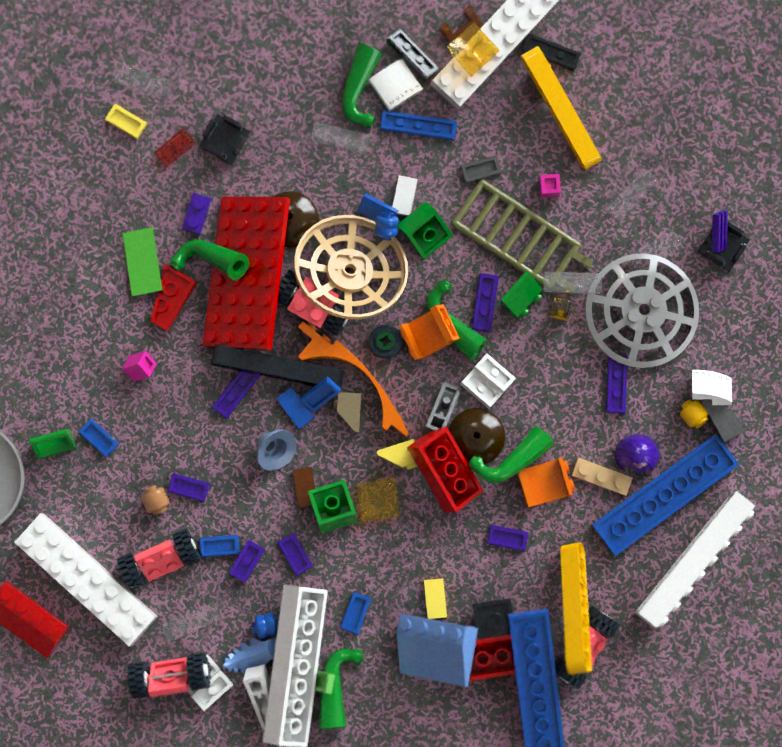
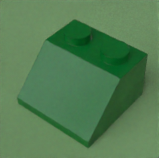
(425, 230)
(521, 296)
(332, 506)

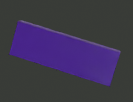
(485, 302)
(616, 387)
(235, 393)

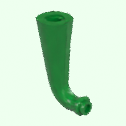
(361, 68)
(226, 260)
(470, 341)
(529, 450)
(331, 705)

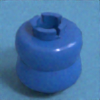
(386, 226)
(265, 625)

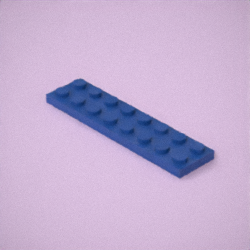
(665, 494)
(536, 678)

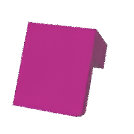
(549, 185)
(139, 366)

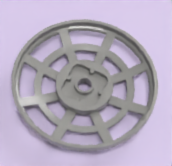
(642, 323)

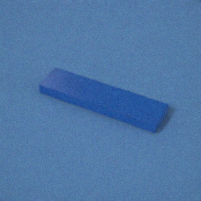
(418, 125)

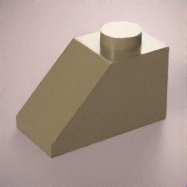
(349, 408)

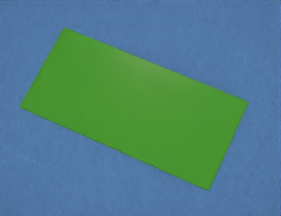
(142, 261)

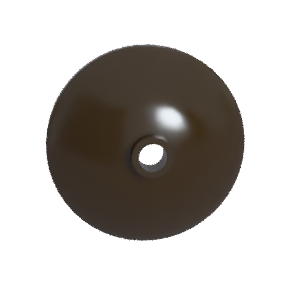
(304, 217)
(483, 422)

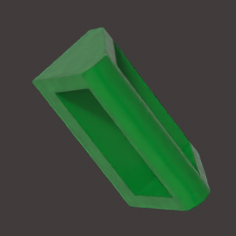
(53, 443)

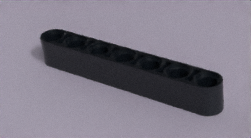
(273, 366)

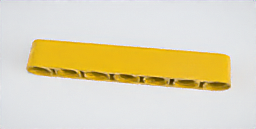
(561, 108)
(575, 608)

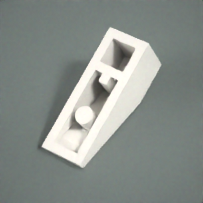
(258, 687)

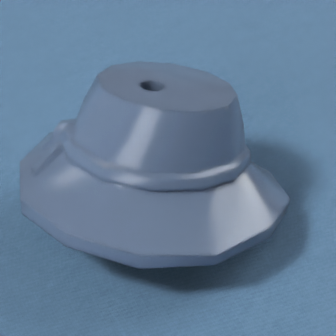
(275, 449)

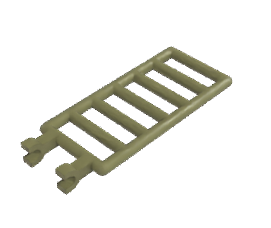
(528, 215)

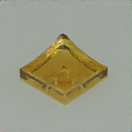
(473, 49)
(378, 500)

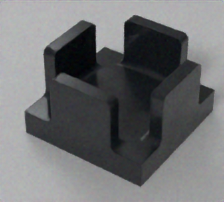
(224, 138)
(735, 246)
(492, 618)

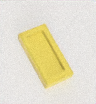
(126, 121)
(435, 598)

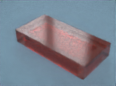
(175, 147)

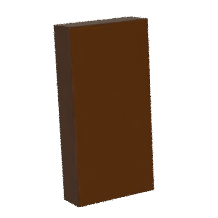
(303, 483)

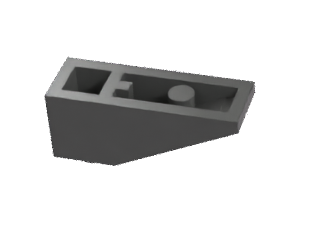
(442, 408)
(723, 420)

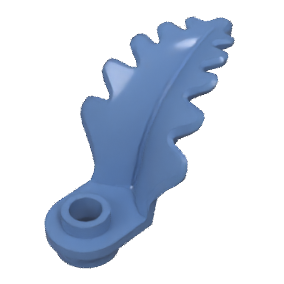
(251, 656)

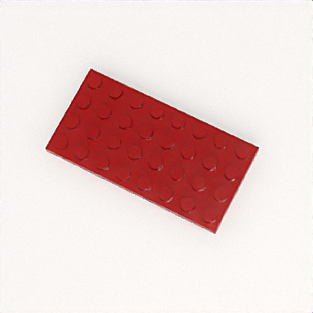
(244, 310)

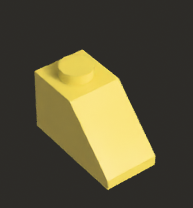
(399, 455)

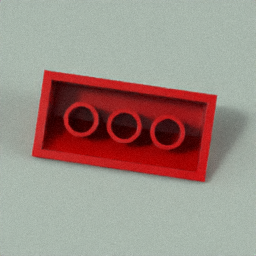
(445, 469)
(30, 620)
(492, 658)

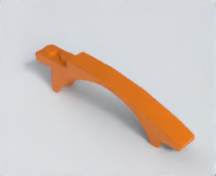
(321, 348)

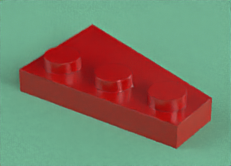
(172, 298)

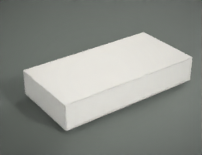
(404, 195)

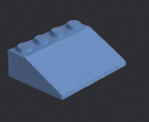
(435, 649)

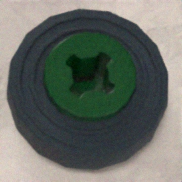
(382, 347)

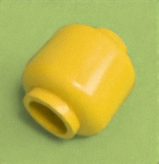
(694, 413)

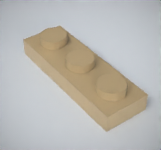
(602, 476)

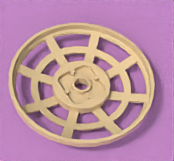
(350, 258)

